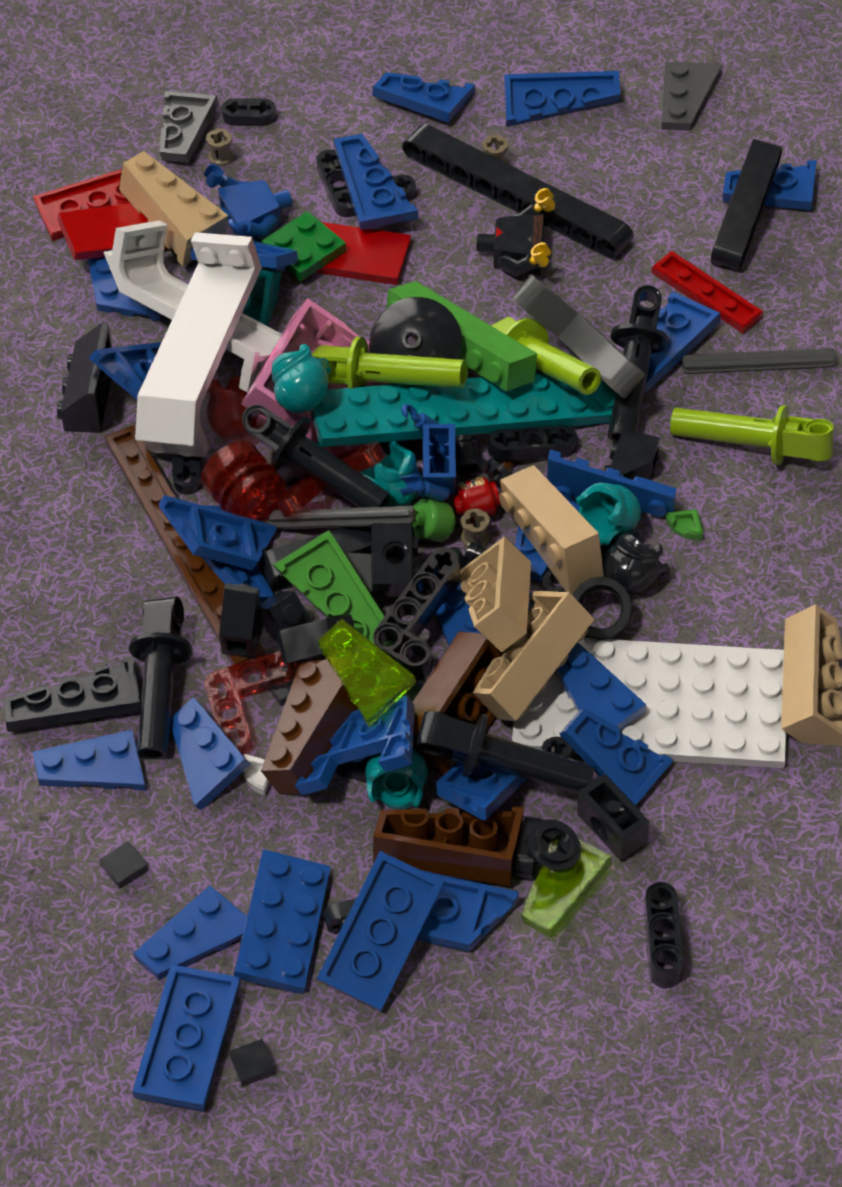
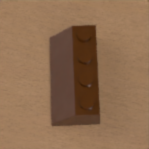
(452, 688)

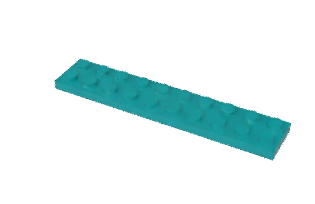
(481, 407)

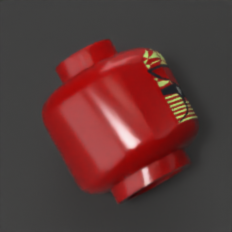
(476, 494)

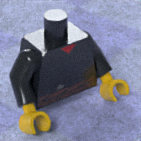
(519, 239)

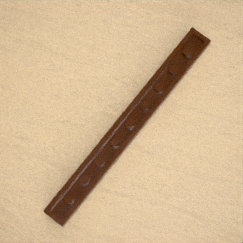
(149, 489)

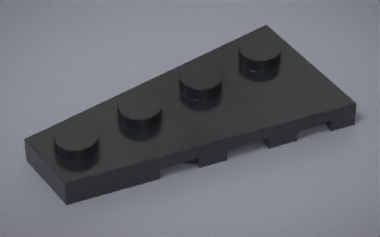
(93, 696)

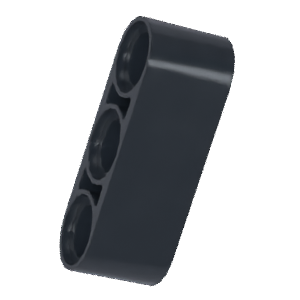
(663, 920)

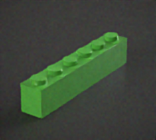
(484, 347)

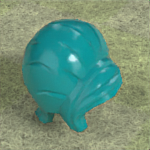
(300, 380)
(388, 474)
(609, 510)
(397, 787)

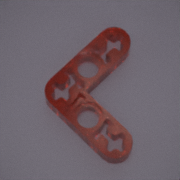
(308, 486)
(237, 688)

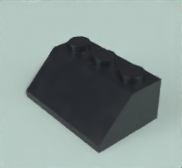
(86, 386)

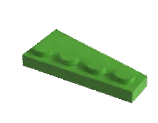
(332, 584)

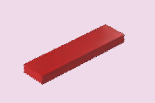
(707, 291)

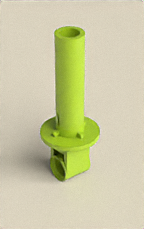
(550, 359)
(357, 366)
(782, 434)

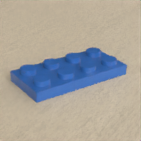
(282, 922)
(380, 931)
(187, 1038)

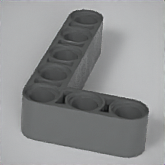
(579, 335)

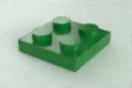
(313, 241)

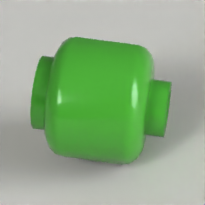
(433, 521)

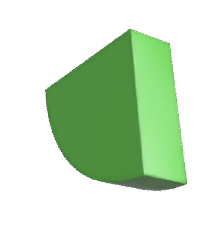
(685, 522)

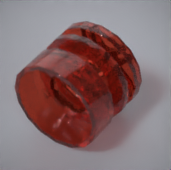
(243, 481)

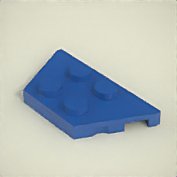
(108, 295)
(127, 364)
(217, 533)
(481, 792)
(465, 912)

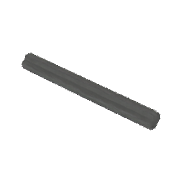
(758, 360)
(343, 517)

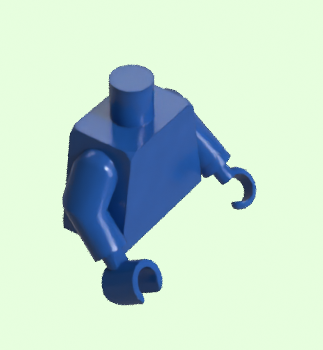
(250, 205)
(438, 458)

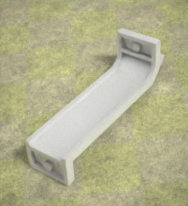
(141, 275)
(195, 345)

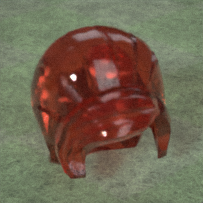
(226, 411)

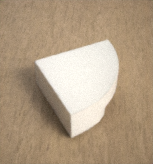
(255, 776)

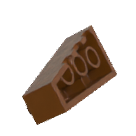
(308, 721)
(452, 842)

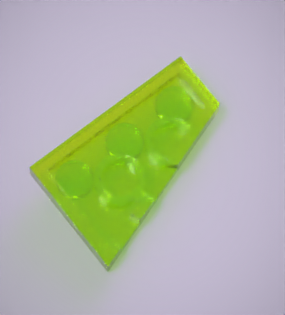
(365, 670)
(559, 893)

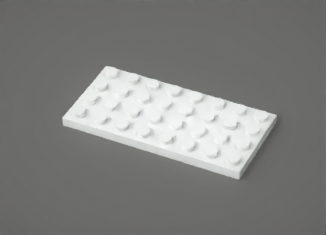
(698, 701)

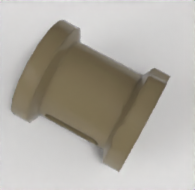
(220, 147)
(501, 147)
(480, 526)

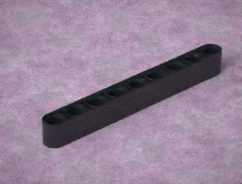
(517, 190)

